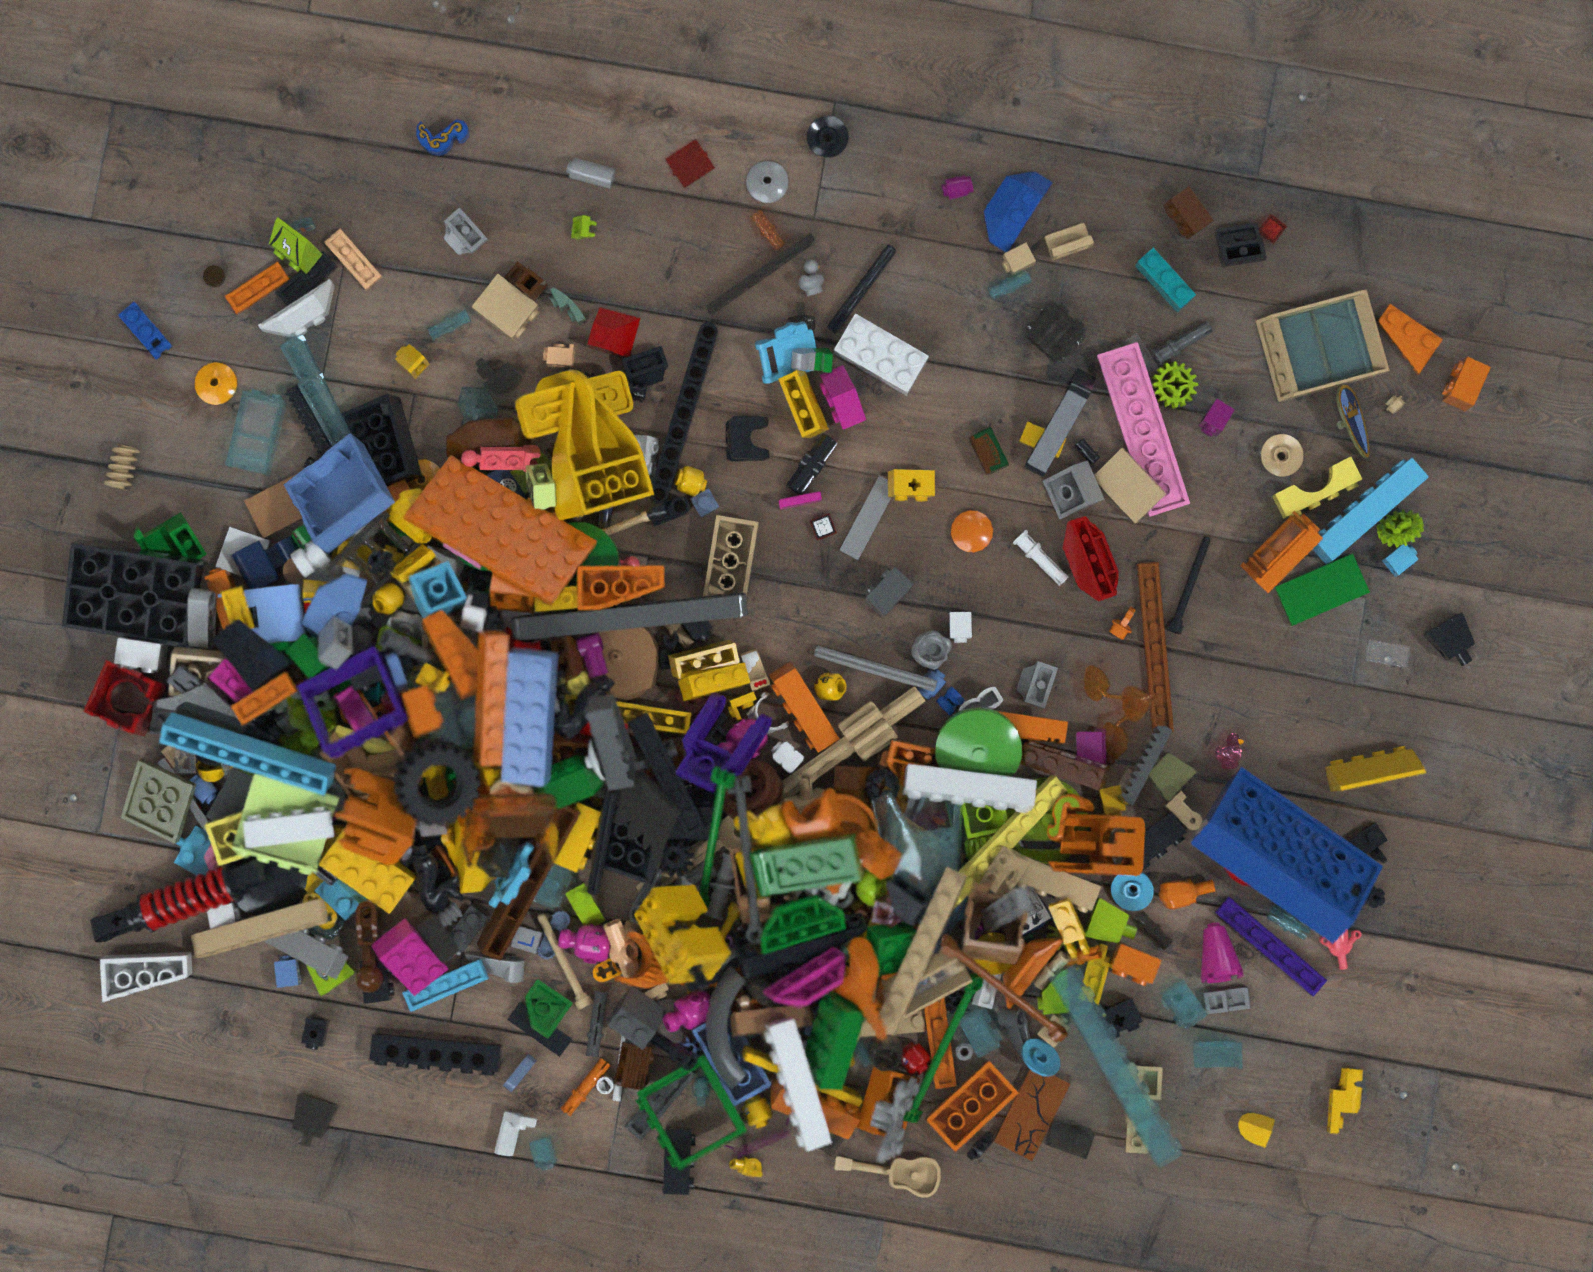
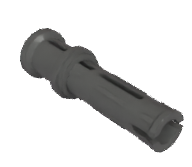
(1173, 347)
(402, 645)

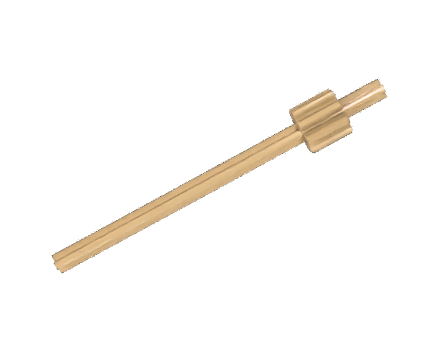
(864, 732)

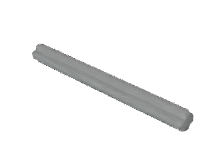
(875, 668)

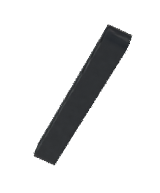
(684, 403)

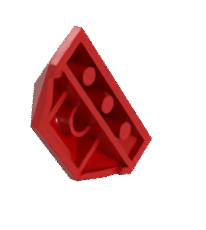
(1090, 559)

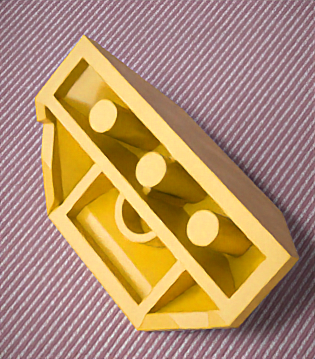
(471, 878)

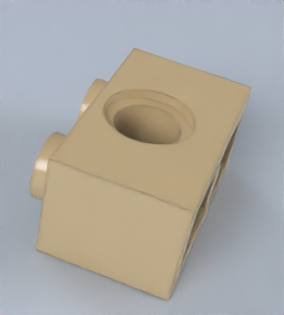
(1005, 871)

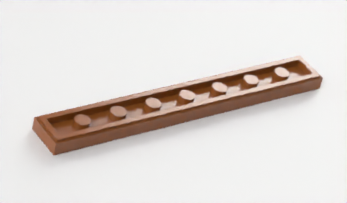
(1155, 644)

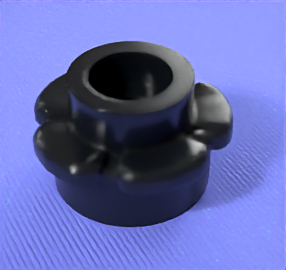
(1374, 903)

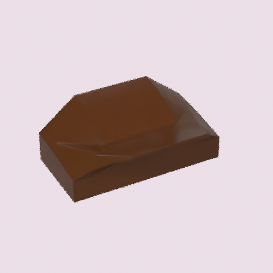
(568, 657)

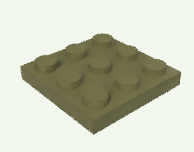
(158, 801)

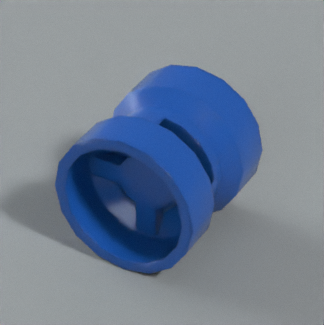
(954, 697)

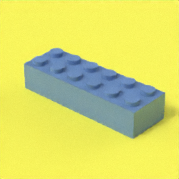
(529, 717)

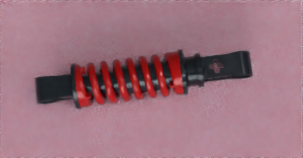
(181, 900)

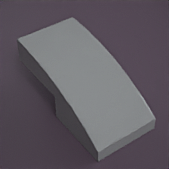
(1227, 1000)

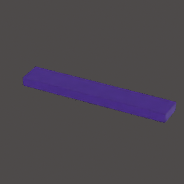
(1270, 946)

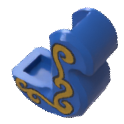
(444, 140)

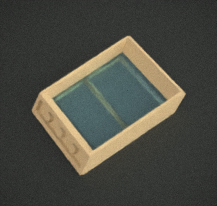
(1322, 345)

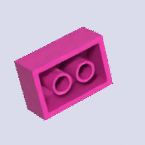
(409, 957)

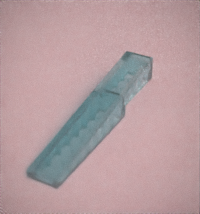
(315, 388)

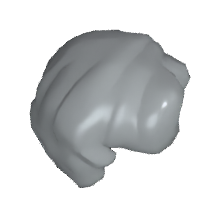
(931, 649)

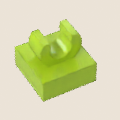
(580, 227)

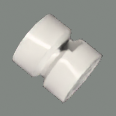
(309, 558)

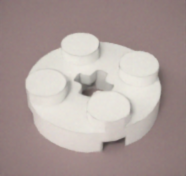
(407, 623)

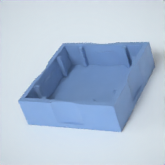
(339, 493)

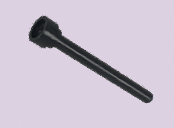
(1175, 623)

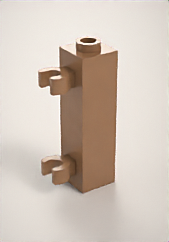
(753, 1022)

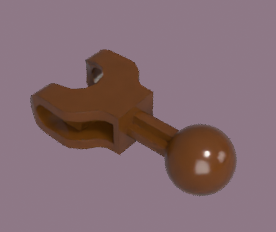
(369, 977)

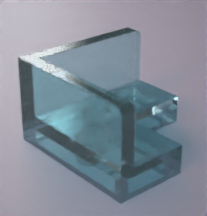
(476, 404)
(1217, 1054)

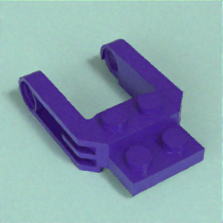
(704, 756)

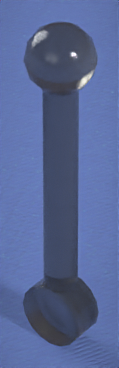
(744, 1138)

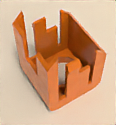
(378, 825)
(1096, 844)

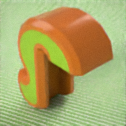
(1063, 806)

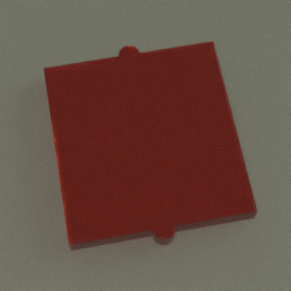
(690, 163)

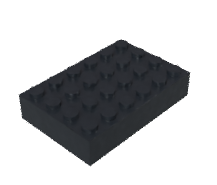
(129, 592)

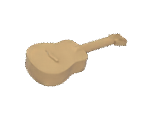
(916, 1175)

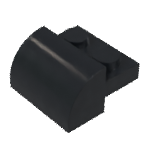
(1240, 245)

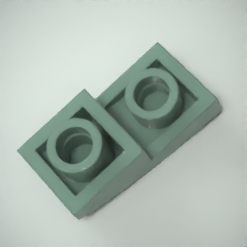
(561, 300)

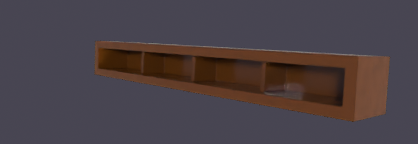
(509, 916)

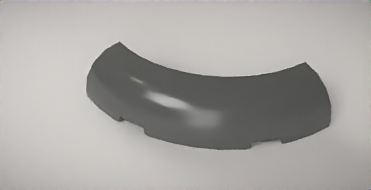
(717, 1027)

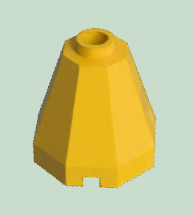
(397, 513)

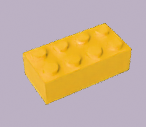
(372, 879)

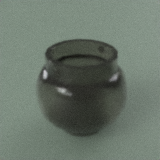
(885, 1053)

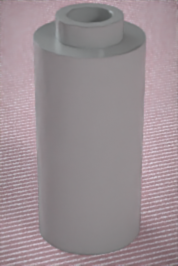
(591, 172)

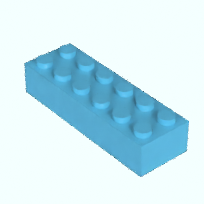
(1373, 506)

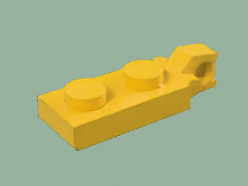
(1096, 973)

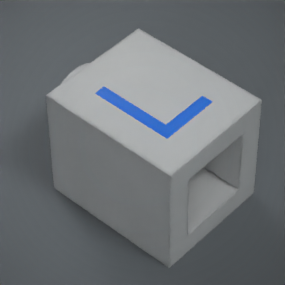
(527, 939)

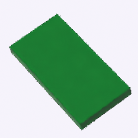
(1322, 589)

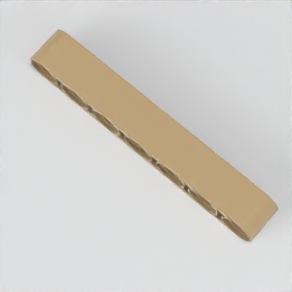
(259, 928)

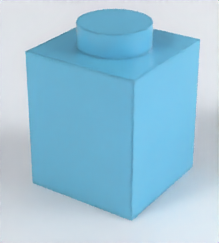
(1400, 559)

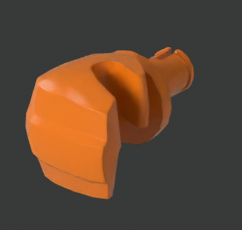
(1183, 893)

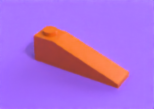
(611, 585)

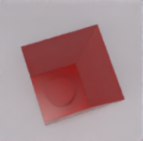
(613, 332)

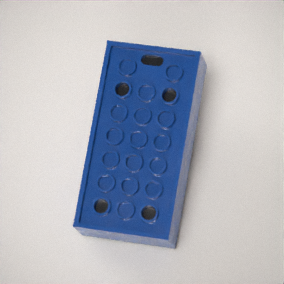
(1287, 855)

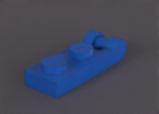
(144, 330)

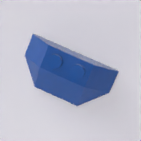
(1013, 207)

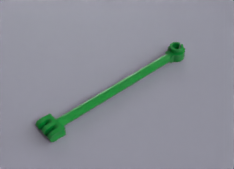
(724, 781)
(970, 989)

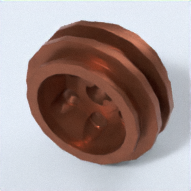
(757, 799)

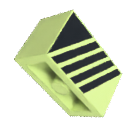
(540, 486)

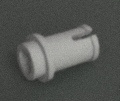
(969, 1051)

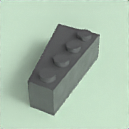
(612, 741)

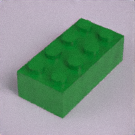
(833, 1040)

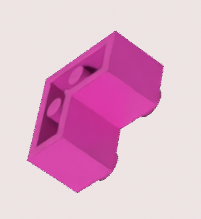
(842, 397)

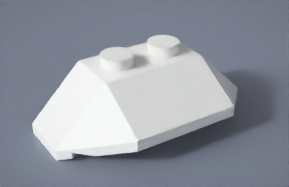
(302, 313)

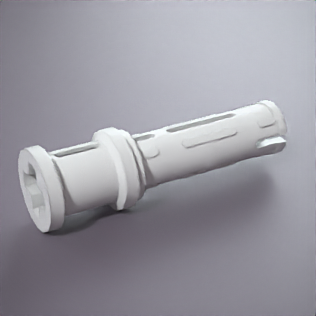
(1034, 551)

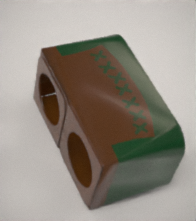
(988, 451)

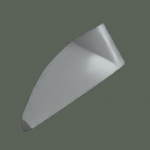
(509, 967)

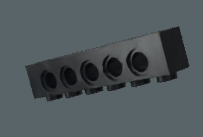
(381, 1042)

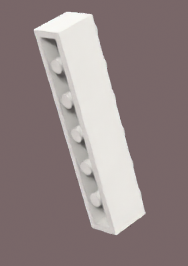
(969, 787)
(798, 1083)

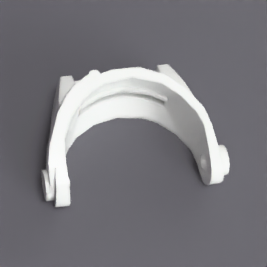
(752, 713)

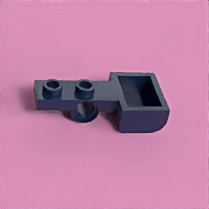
(259, 565)

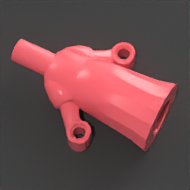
(1342, 947)

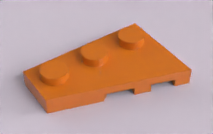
(1410, 337)

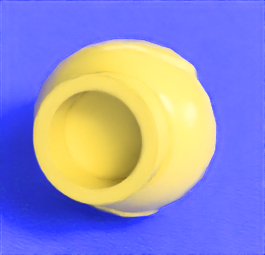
(575, 685)

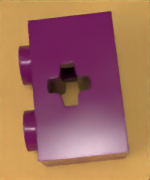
(1216, 418)

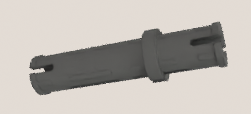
(593, 1050)

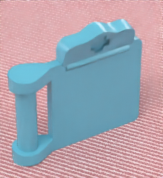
(786, 339)

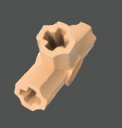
(623, 949)

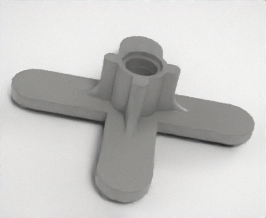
(890, 1118)

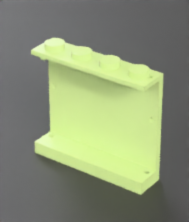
(275, 796)

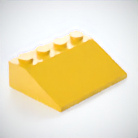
(1373, 770)

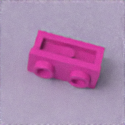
(230, 681)

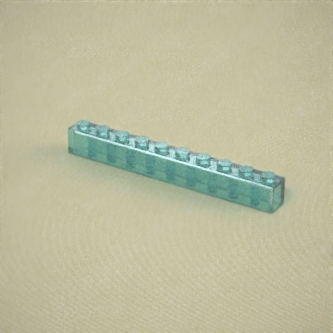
(1115, 1066)

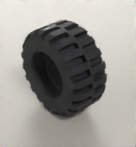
(455, 801)

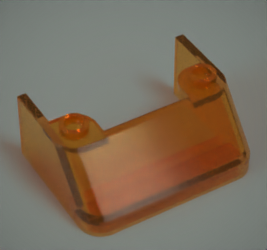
(511, 817)

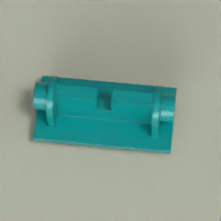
(375, 694)

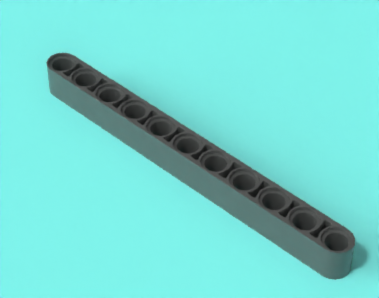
(630, 616)

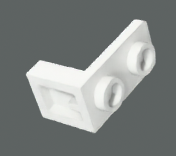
(509, 1131)

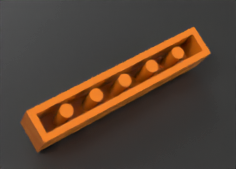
(490, 698)

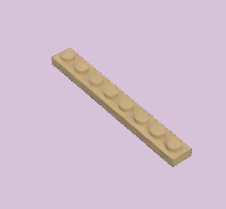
(921, 949)

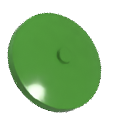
(979, 743)

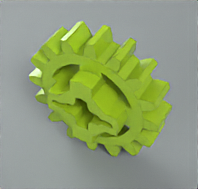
(1174, 393)
(1400, 528)

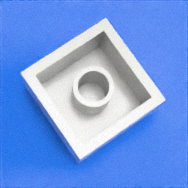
(143, 654)

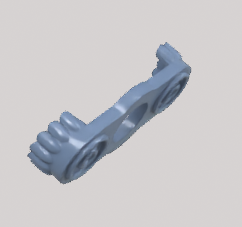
(559, 921)

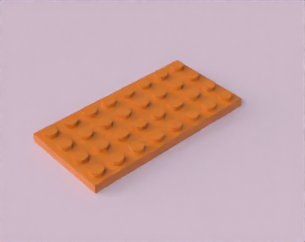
(500, 530)

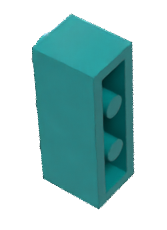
(1165, 280)

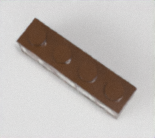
(1064, 764)

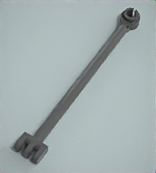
(740, 786)

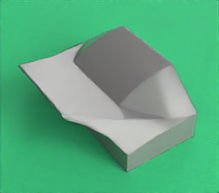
(463, 233)
(1037, 683)

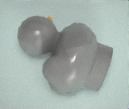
(813, 282)

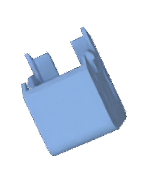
(277, 612)

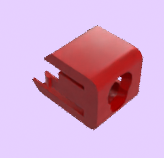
(101, 704)

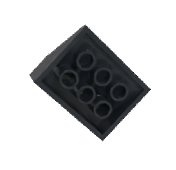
(386, 435)
(628, 856)

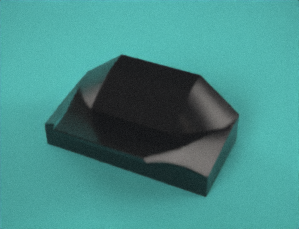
(646, 366)

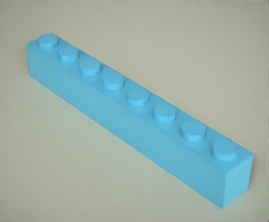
(247, 753)

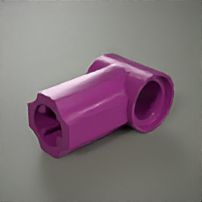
(591, 649)

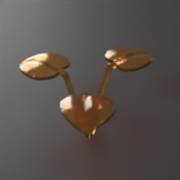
(1134, 704)

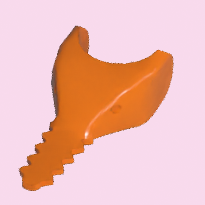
(824, 826)
(650, 971)
(860, 983)

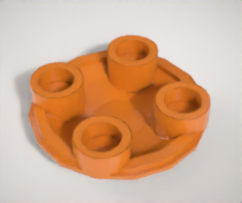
(971, 531)

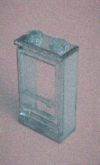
(256, 432)

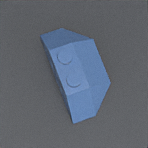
(336, 598)

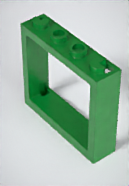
(720, 1092)

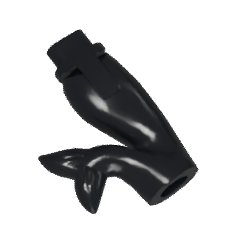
(568, 724)
(426, 874)

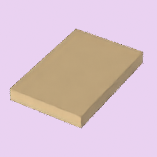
(1129, 485)

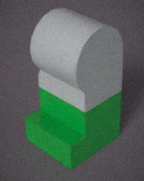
(812, 359)

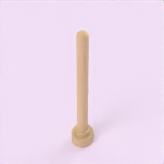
(581, 998)

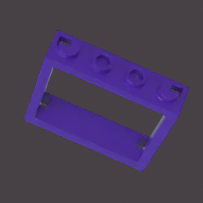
(335, 676)

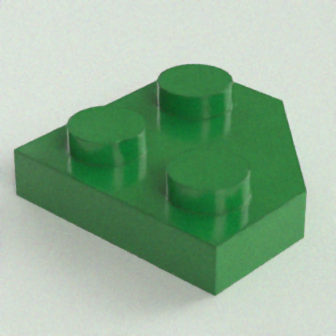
(545, 1008)

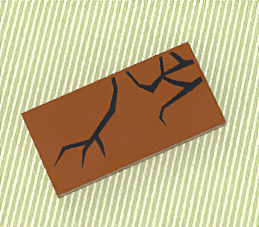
(1031, 1114)

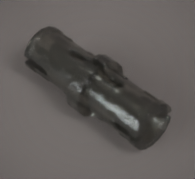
(1153, 930)

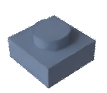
(704, 503)

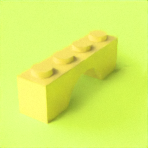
(1341, 476)

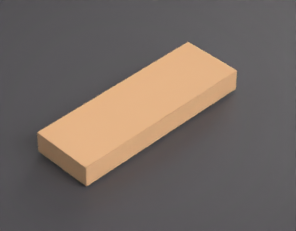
(353, 259)

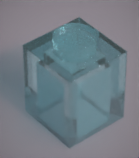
(543, 1153)

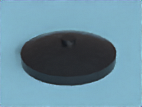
(284, 889)

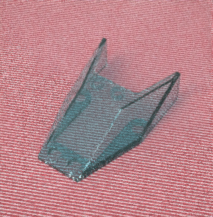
(923, 853)

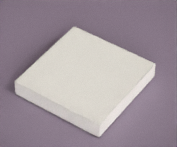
(235, 541)

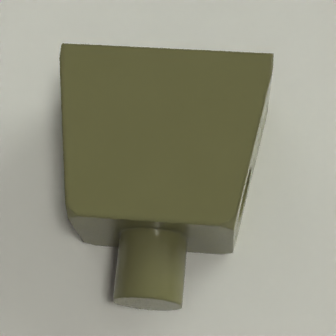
(1170, 775)

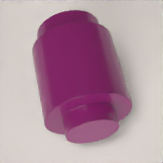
(957, 187)

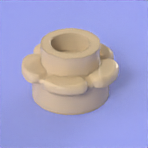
(1394, 404)

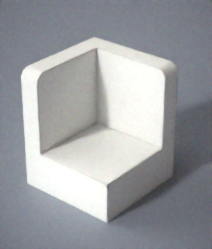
(473, 617)

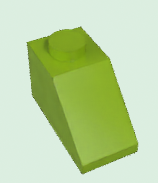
(585, 906)
(1050, 1001)

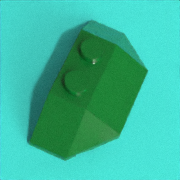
(570, 782)
(800, 922)

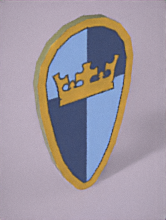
(1352, 419)

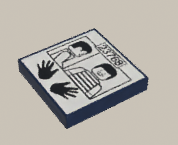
(1037, 916)

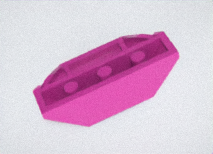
(810, 980)

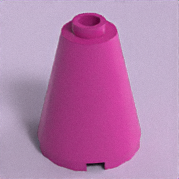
(1218, 956)

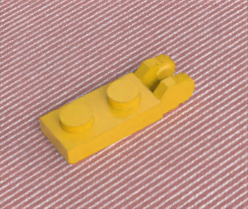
(1069, 926)

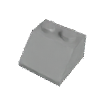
(1073, 489)

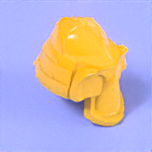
(768, 829)

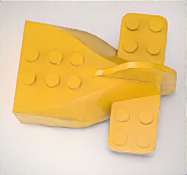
(595, 453)

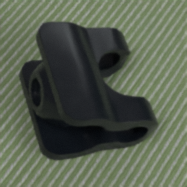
(738, 440)

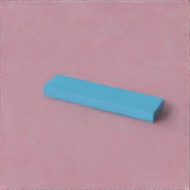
(447, 985)

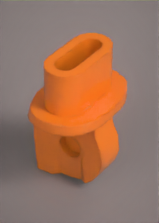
(1120, 627)

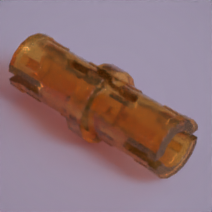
(768, 230)

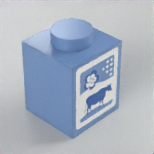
(287, 972)

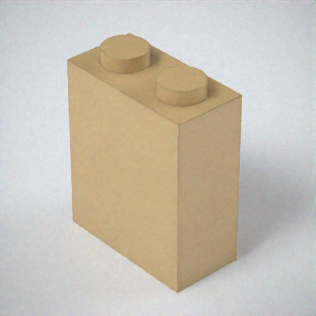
(506, 307)

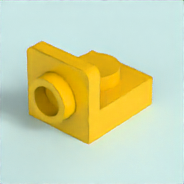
(433, 679)
(744, 701)

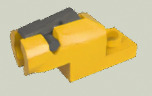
(1347, 1098)

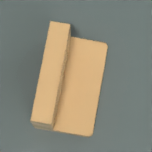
(1068, 241)

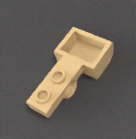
(1153, 1078)

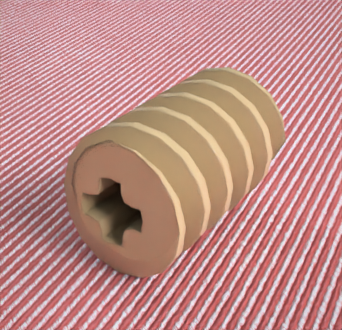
(121, 467)

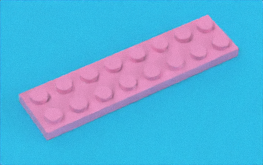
(1142, 422)

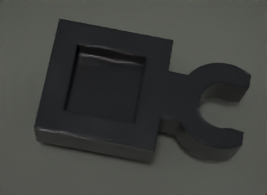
(669, 648)

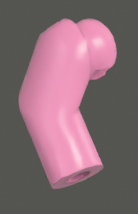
(210, 859)

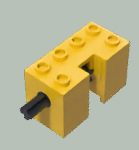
(681, 952)

